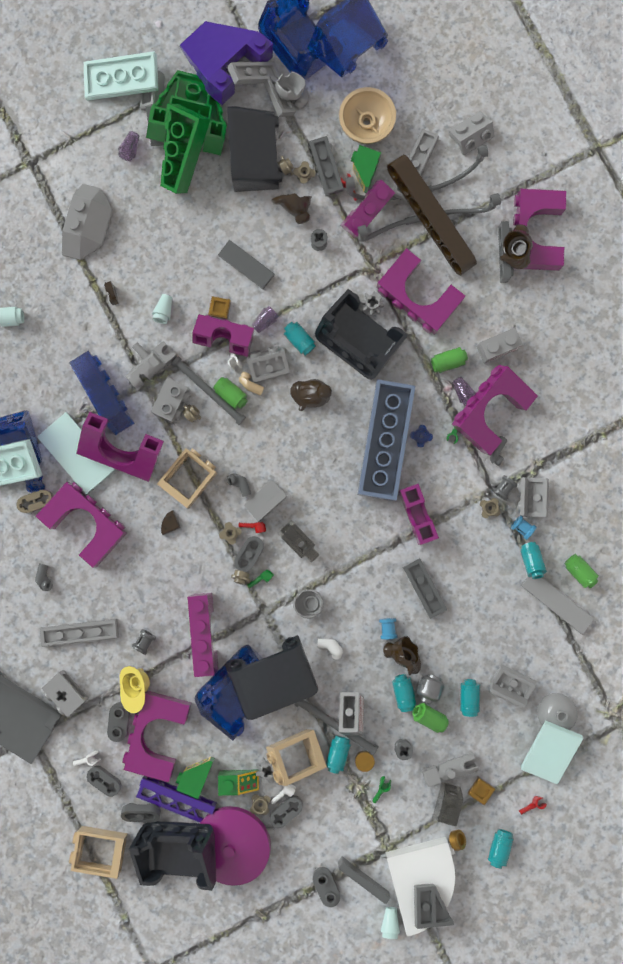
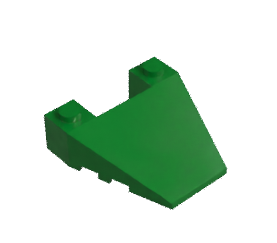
(191, 93)

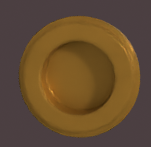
(364, 761)
(457, 840)

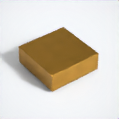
(219, 307)
(481, 791)

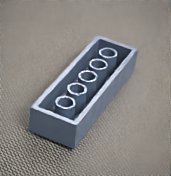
(386, 440)

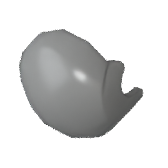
(290, 86)
(308, 604)

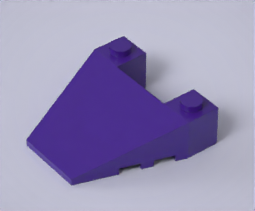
(215, 47)

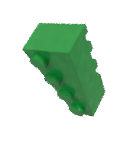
(182, 147)

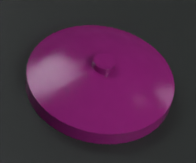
(240, 845)

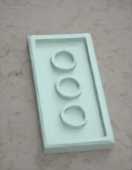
(120, 76)
(62, 442)

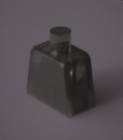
(293, 536)
(448, 805)

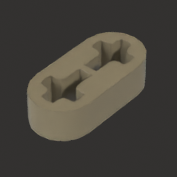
(33, 497)

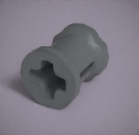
(319, 233)
(510, 485)
(143, 641)
(400, 754)

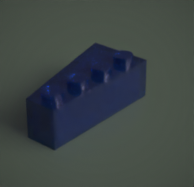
(101, 392)

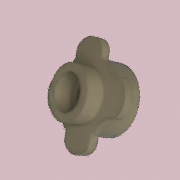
(286, 166)
(304, 178)
(191, 413)
(495, 508)
(230, 538)
(240, 577)
(256, 809)

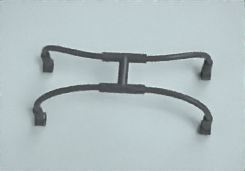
(494, 199)

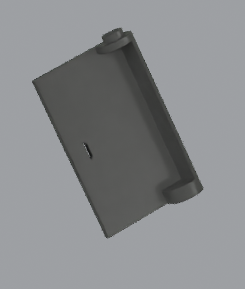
(24, 721)

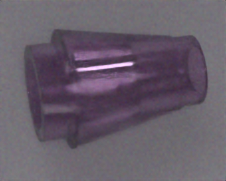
(128, 147)
(265, 319)
(463, 390)

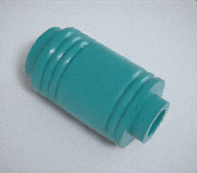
(299, 338)
(533, 560)
(404, 693)
(470, 698)
(338, 754)
(500, 848)

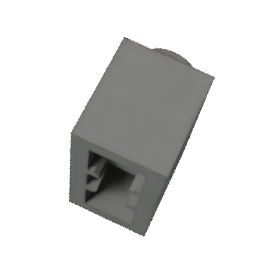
(73, 699)

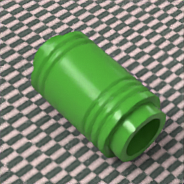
(449, 360)
(230, 393)
(581, 571)
(430, 718)

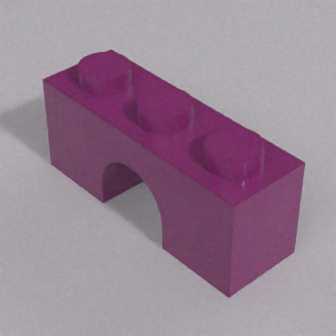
(368, 209)
(210, 328)
(417, 514)

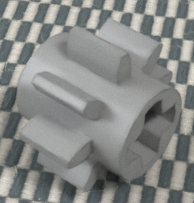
(369, 298)
(265, 764)

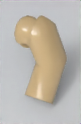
(250, 386)

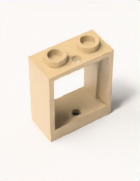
(164, 481)
(313, 751)
(95, 868)

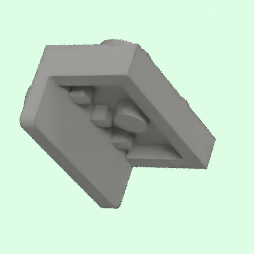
(472, 132)
(533, 497)
(512, 686)

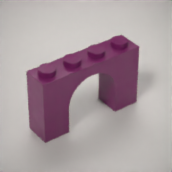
(541, 202)
(430, 316)
(471, 419)
(96, 447)
(107, 533)
(203, 655)
(139, 757)

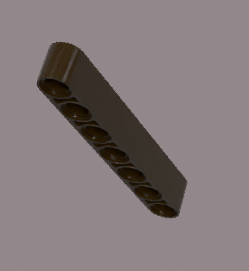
(431, 214)

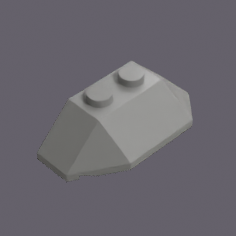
(85, 222)

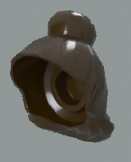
(295, 206)
(517, 247)
(310, 393)
(404, 653)

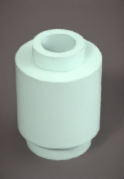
(11, 316)

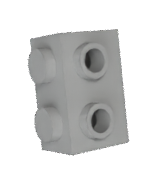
(171, 400)

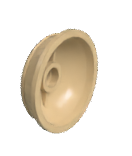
(371, 106)

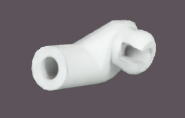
(332, 645)

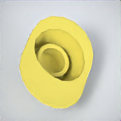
(133, 687)

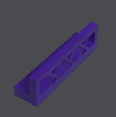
(163, 788)

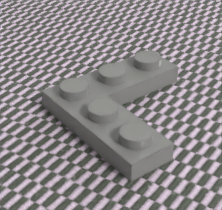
(262, 73)

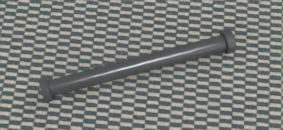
(208, 390)
(334, 724)

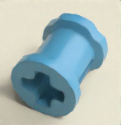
(523, 527)
(388, 628)

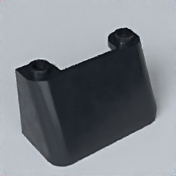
(253, 149)
(357, 336)
(273, 680)
(175, 850)

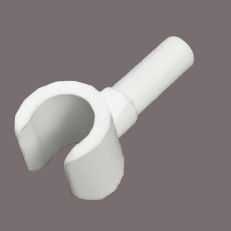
(233, 361)
(89, 759)
(288, 790)

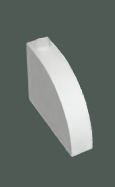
(419, 865)

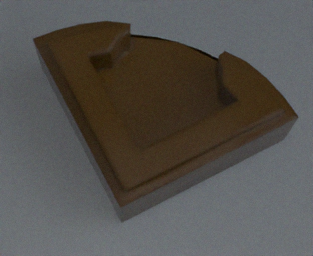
(110, 288)
(169, 523)

